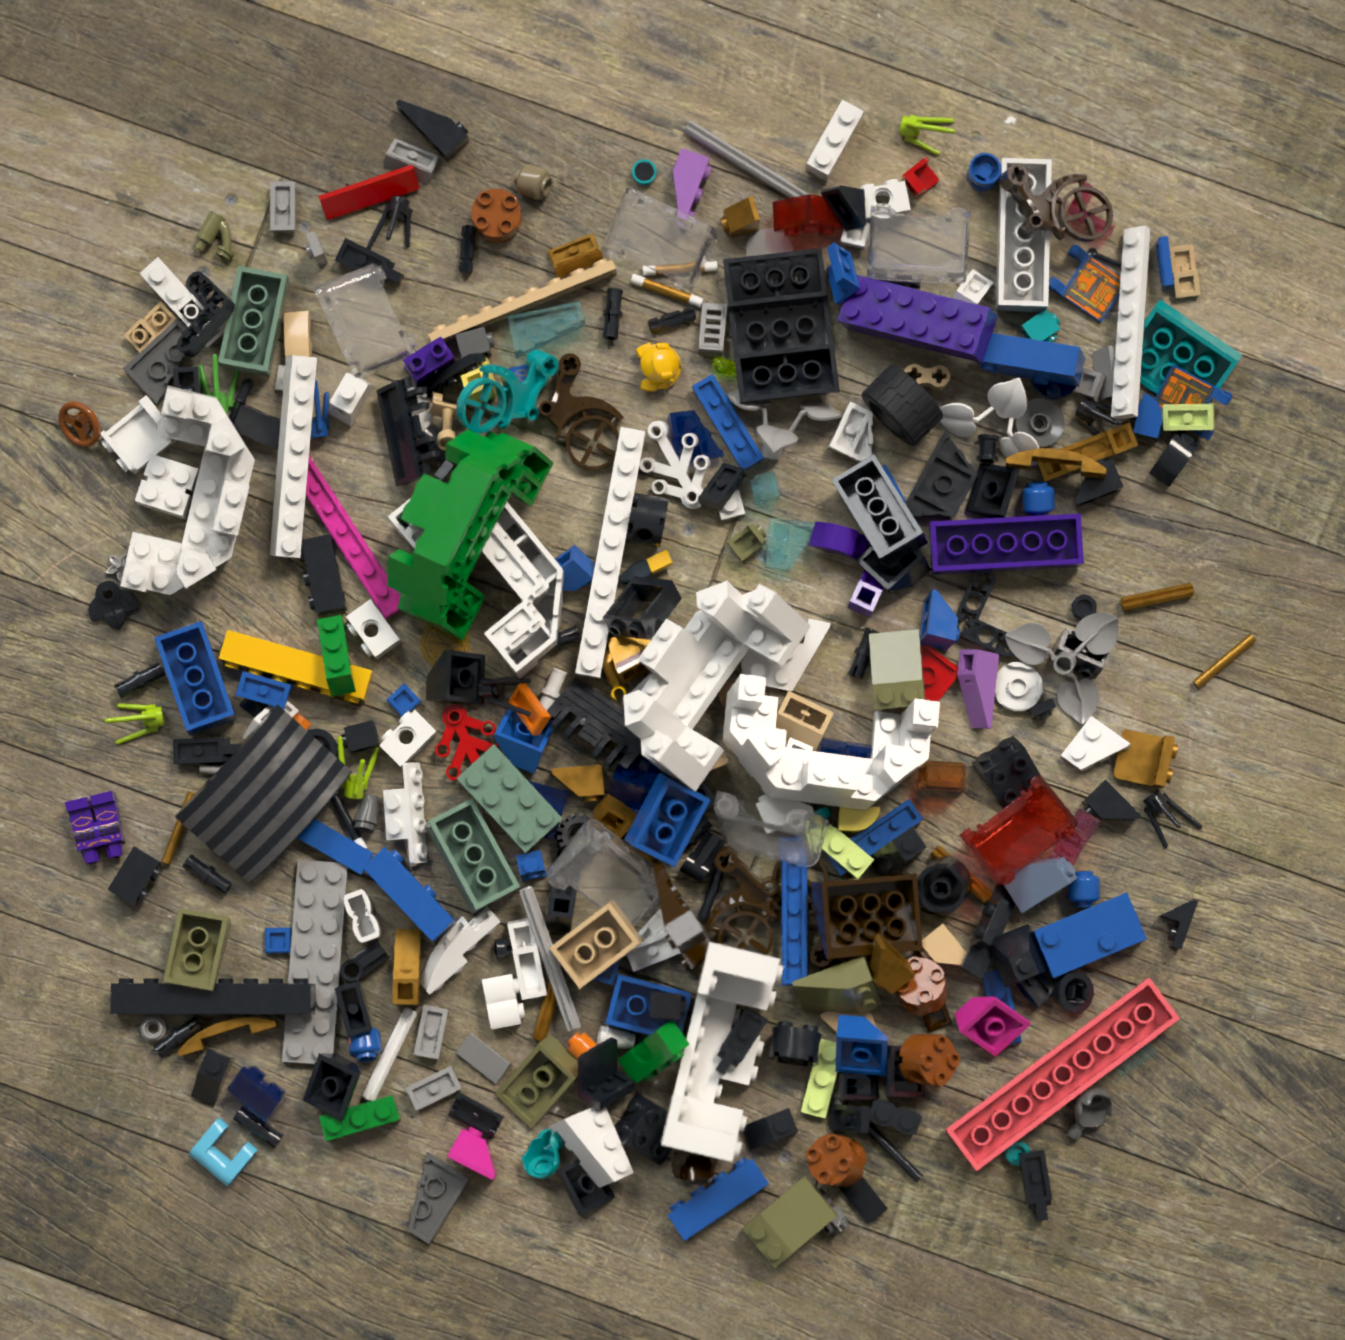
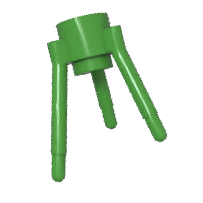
(226, 402)

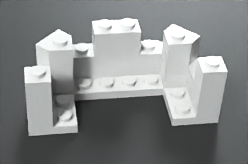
(215, 505)
(535, 577)
(693, 667)
(897, 747)
(726, 980)

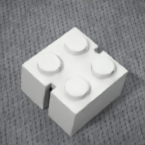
(167, 486)

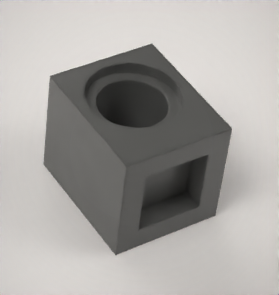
(475, 342)

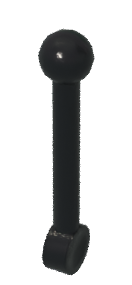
(1093, 252)

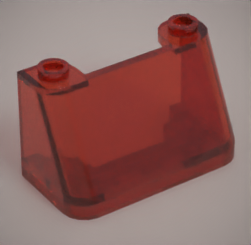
(1020, 832)

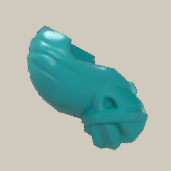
(542, 1154)

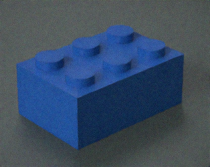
(667, 819)
(631, 1005)

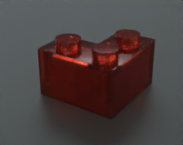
(805, 214)

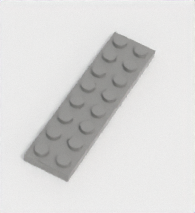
(316, 956)

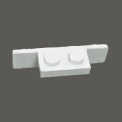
(406, 814)

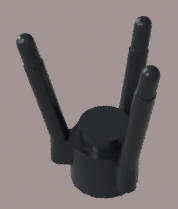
(396, 210)
(1090, 411)
(494, 688)
(1159, 803)

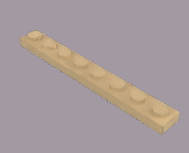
(530, 299)

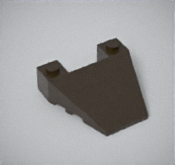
(681, 923)

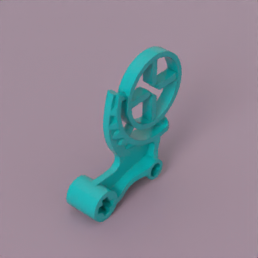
(514, 398)

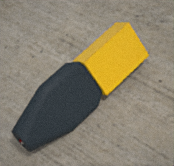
(647, 567)

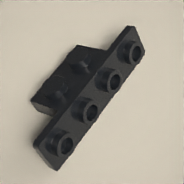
(992, 923)

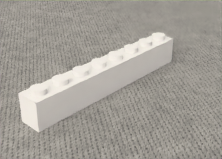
(293, 456)

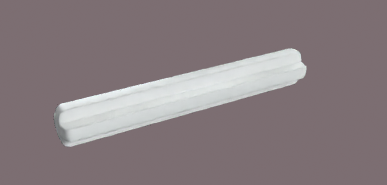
(389, 1054)

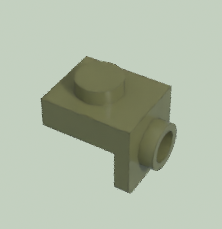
(747, 541)

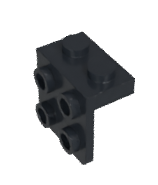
(1006, 770)
(598, 1076)
(644, 1128)

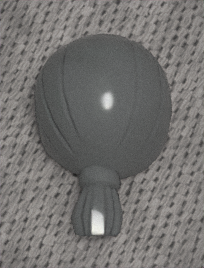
(1090, 1110)

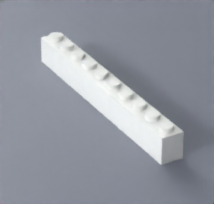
(610, 551)

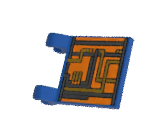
(1092, 286)
(1186, 388)

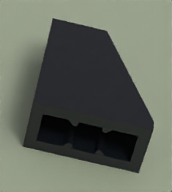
(898, 852)

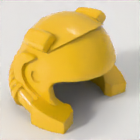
(660, 365)

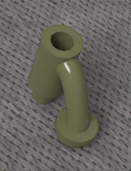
(209, 231)

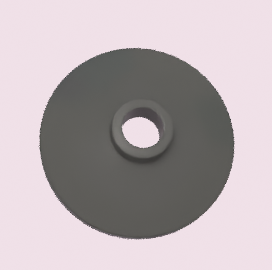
(1050, 417)

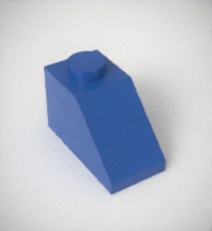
(577, 568)
(938, 623)

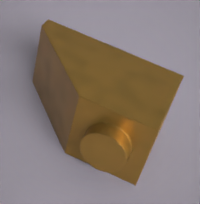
(741, 218)
(582, 780)
(889, 966)

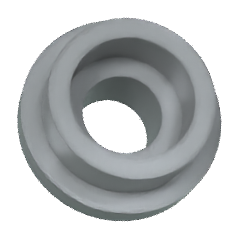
(146, 1025)

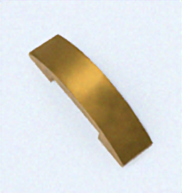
(1095, 447)
(1089, 467)
(197, 1043)

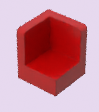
(920, 178)

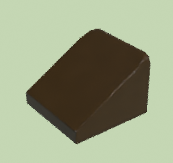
(937, 1019)

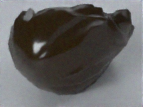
(692, 1165)

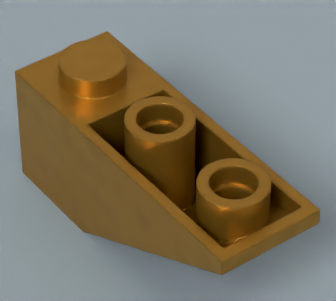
(407, 967)

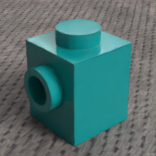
(1042, 327)

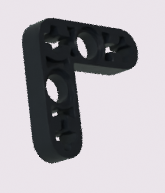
(211, 313)
(976, 625)

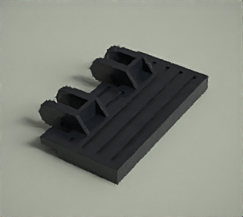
(403, 429)
(598, 722)

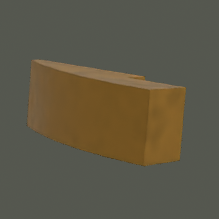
(617, 819)

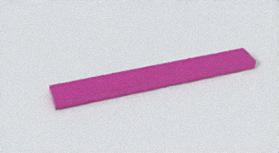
(350, 542)

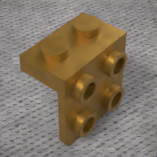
(1146, 759)

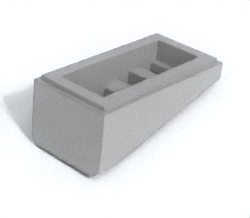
(712, 347)

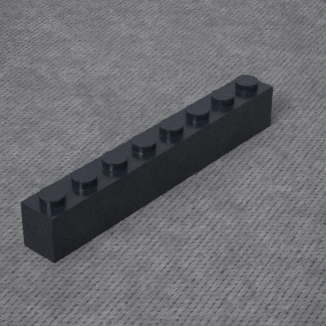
(226, 998)

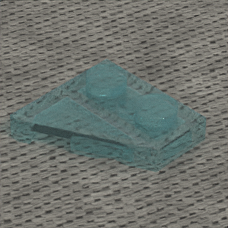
(786, 542)

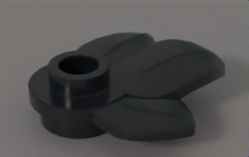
(112, 608)

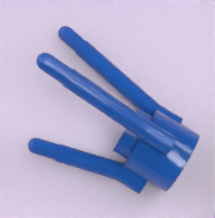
(320, 423)

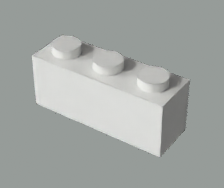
(834, 140)

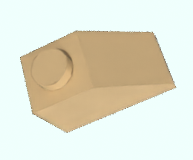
(942, 947)

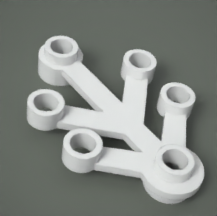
(677, 468)

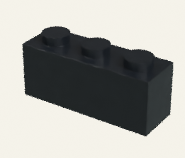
(322, 575)

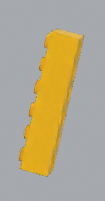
(287, 664)

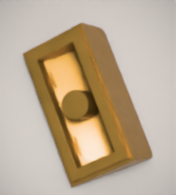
(575, 255)

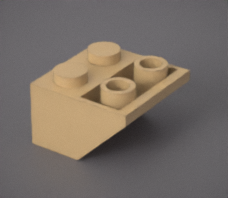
(802, 720)

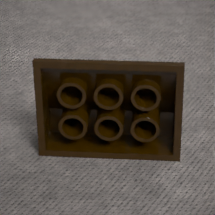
(860, 908)

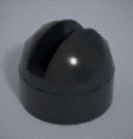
(500, 948)

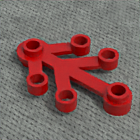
(467, 743)

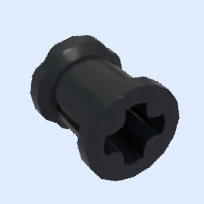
(987, 448)

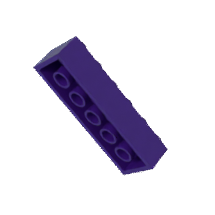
(919, 319)
(1006, 544)

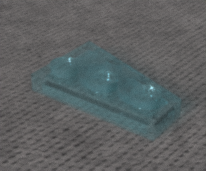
(543, 326)

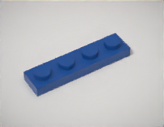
(727, 422)
(884, 830)

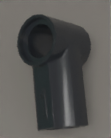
(699, 862)
(366, 960)

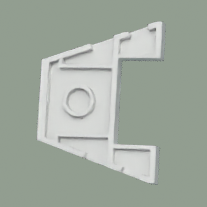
(786, 677)

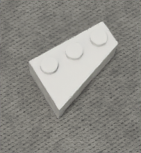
(595, 1144)

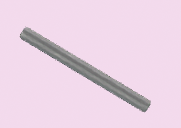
(743, 161)
(549, 960)

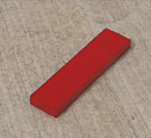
(369, 192)

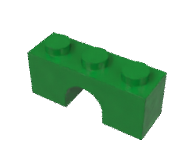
(335, 655)
(654, 1053)
(361, 1118)

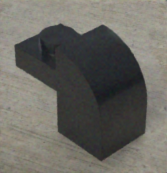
(1174, 457)

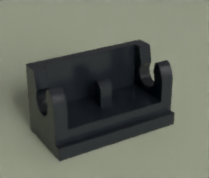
(258, 426)
(476, 1114)

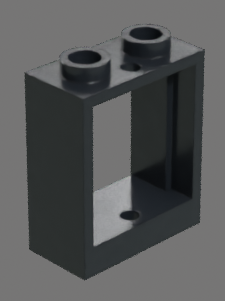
(663, 600)

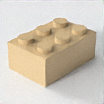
(596, 944)

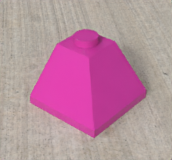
(990, 1023)
(473, 1152)

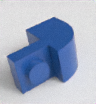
(1149, 417)

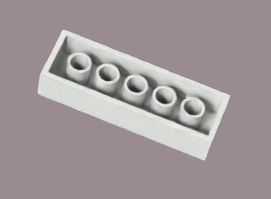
(1022, 257)

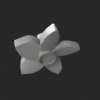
(118, 565)

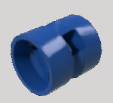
(983, 172)

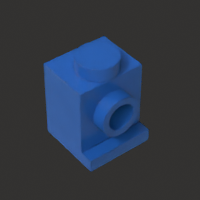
(531, 865)

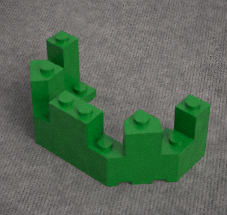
(458, 523)

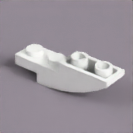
(175, 295)
(448, 954)

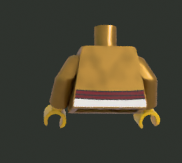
(622, 661)

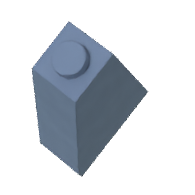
(1040, 881)

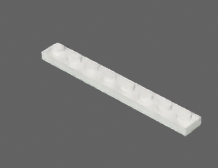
(1130, 323)

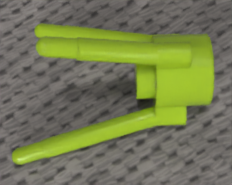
(912, 126)
(151, 717)
(356, 783)

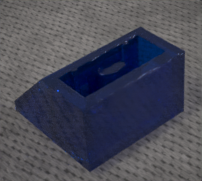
(634, 784)
(257, 1093)

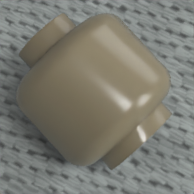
(533, 181)

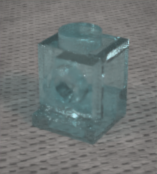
(765, 488)

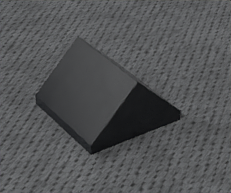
(992, 490)
(895, 1082)
(582, 1189)

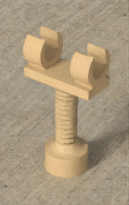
(448, 413)

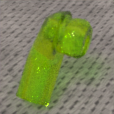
(724, 366)

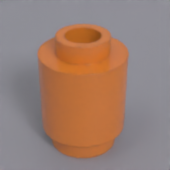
(580, 1044)

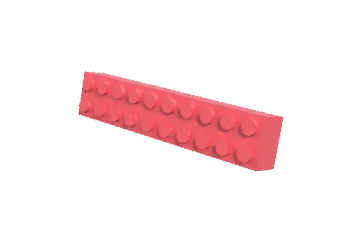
(1061, 1074)

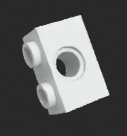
(893, 190)
(370, 615)
(422, 732)

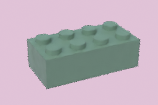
(256, 321)
(509, 798)
(472, 856)

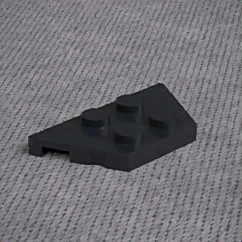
(942, 482)

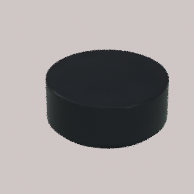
(1083, 606)

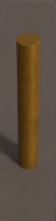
(1224, 661)
(175, 836)

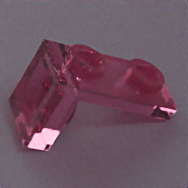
(1098, 222)
(1072, 846)

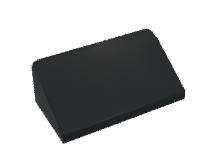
(864, 1200)

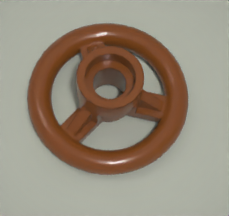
(81, 422)

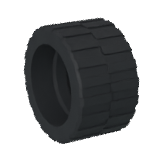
(902, 405)

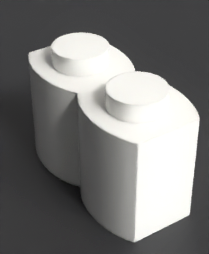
(364, 922)
(502, 1001)

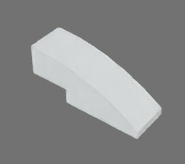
(526, 959)

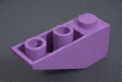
(687, 177)
(978, 682)

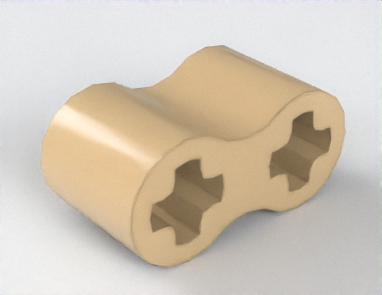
(927, 375)

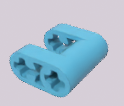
(214, 1160)

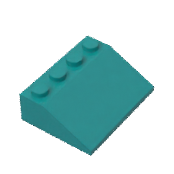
(1179, 341)

